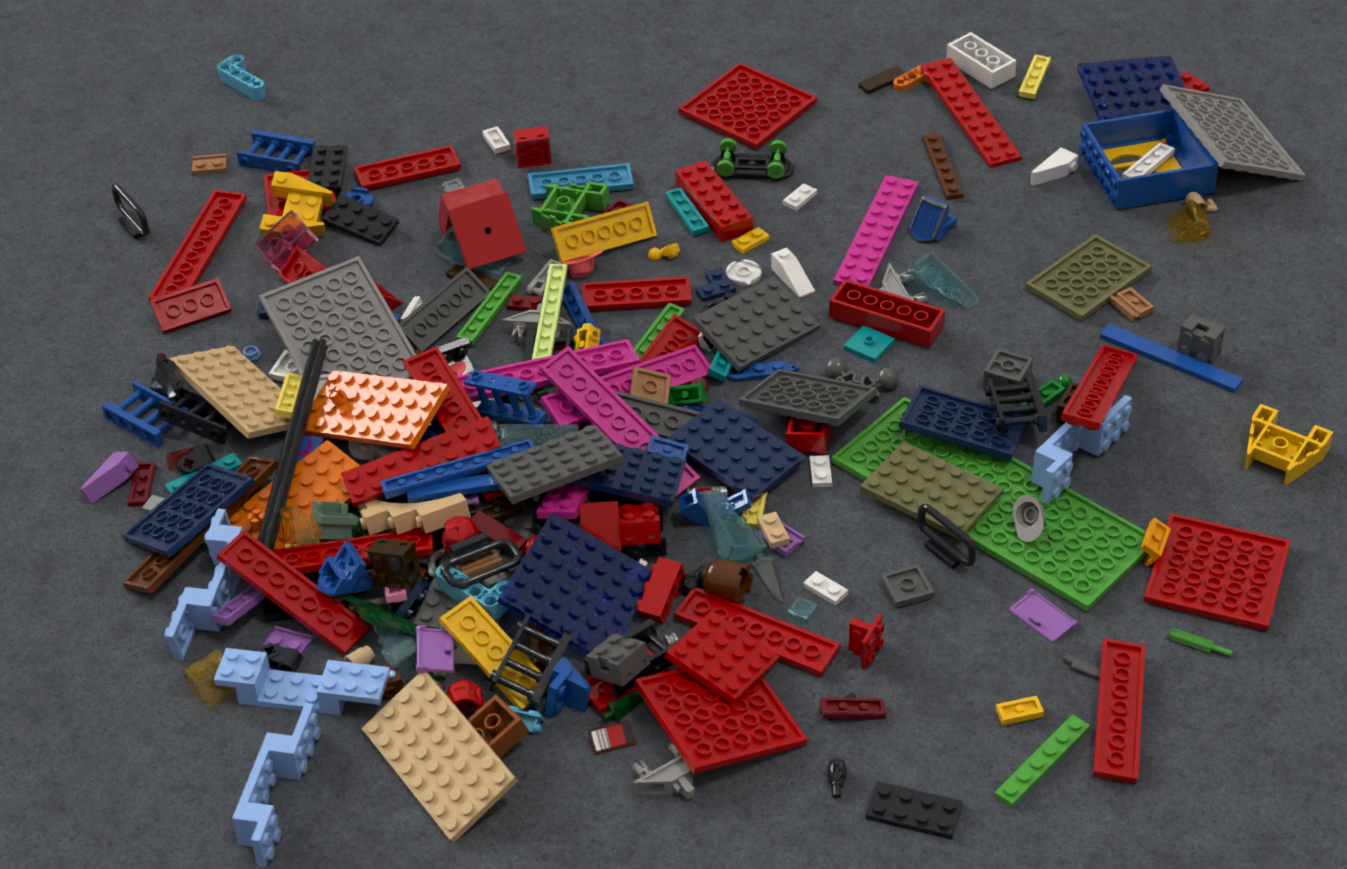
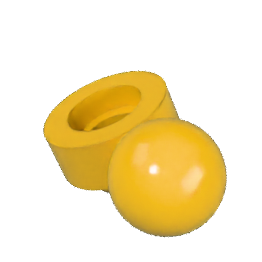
(670, 251)

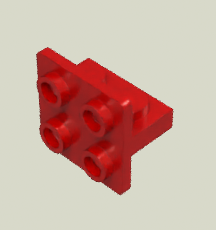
(866, 639)

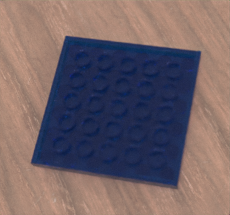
(1129, 85)
(575, 585)

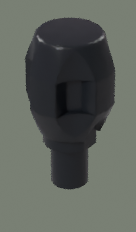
(692, 580)
(836, 776)

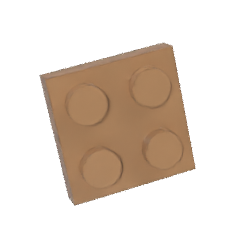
(650, 384)

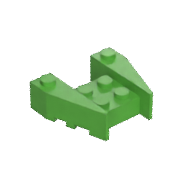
(568, 202)

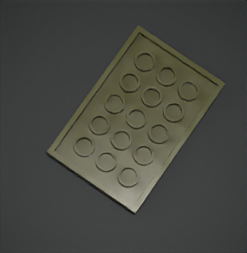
(1088, 277)
(919, 478)

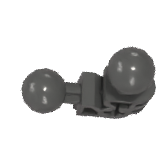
(886, 378)

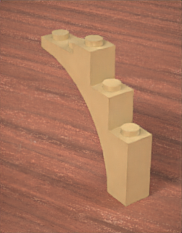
(407, 516)

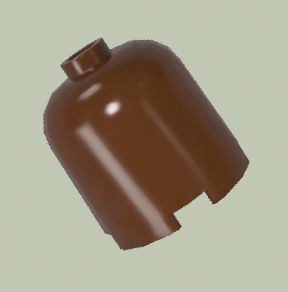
(728, 579)

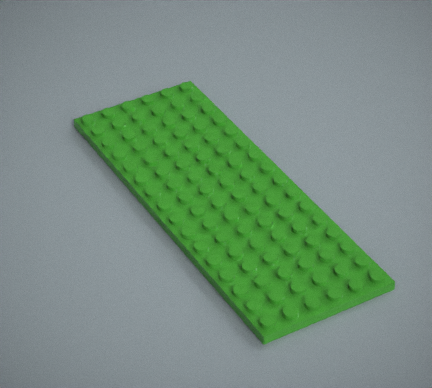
(1081, 544)

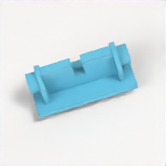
(531, 719)

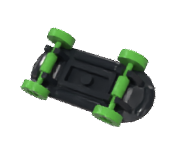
(753, 165)

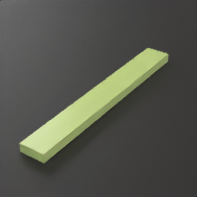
(550, 311)

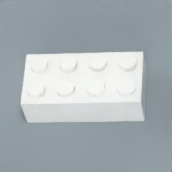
(981, 60)

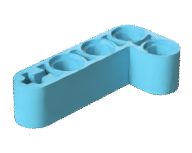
(233, 73)
(484, 596)

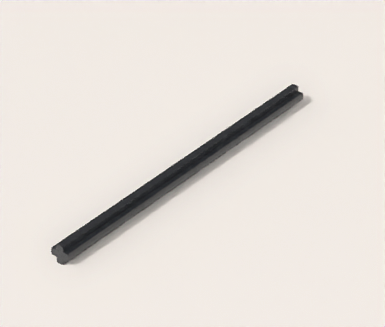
(292, 443)

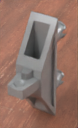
(893, 284)
(528, 320)
(667, 779)

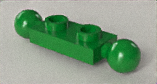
(1052, 390)

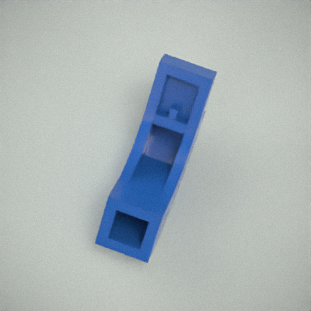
(693, 506)

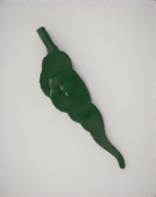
(377, 615)

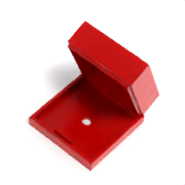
(474, 210)

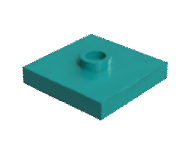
(869, 344)

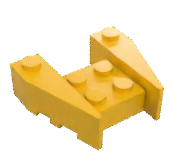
(303, 198)
(1284, 447)

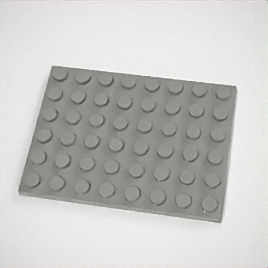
(1232, 133)
(347, 313)

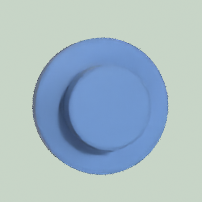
(252, 353)

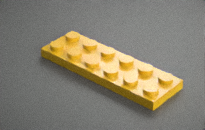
(603, 231)
(487, 646)

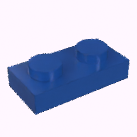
(667, 447)

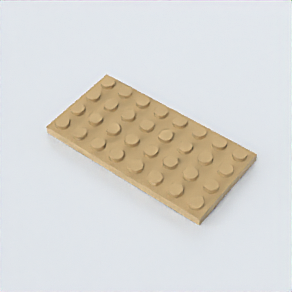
(234, 389)
(439, 755)

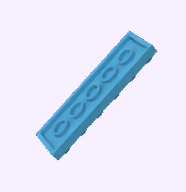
(616, 176)

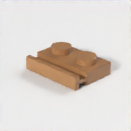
(209, 164)
(1131, 304)
(480, 563)

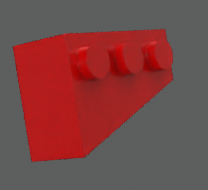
(661, 590)

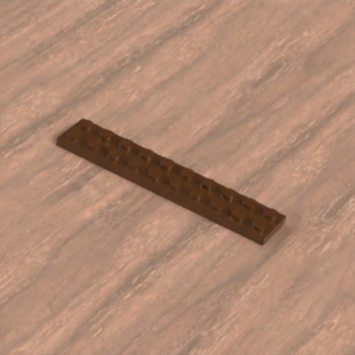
(158, 568)

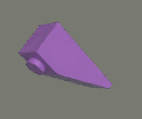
(109, 475)

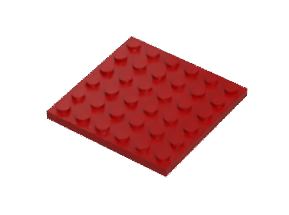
(747, 105)
(1218, 572)
(711, 729)

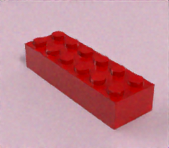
(714, 201)
(887, 313)

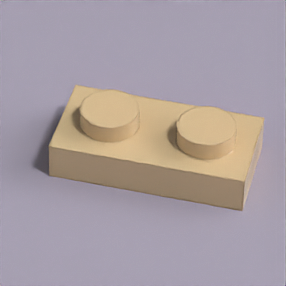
(773, 530)

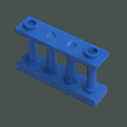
(273, 142)
(501, 411)
(131, 423)

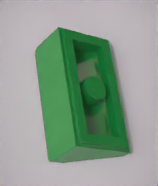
(687, 394)

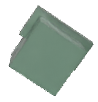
(333, 519)

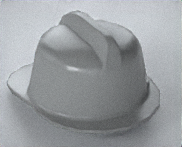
(1028, 518)

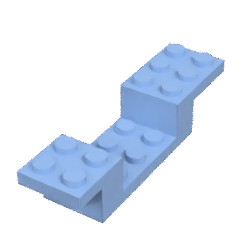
(1054, 457)
(198, 604)
(288, 690)
(279, 757)

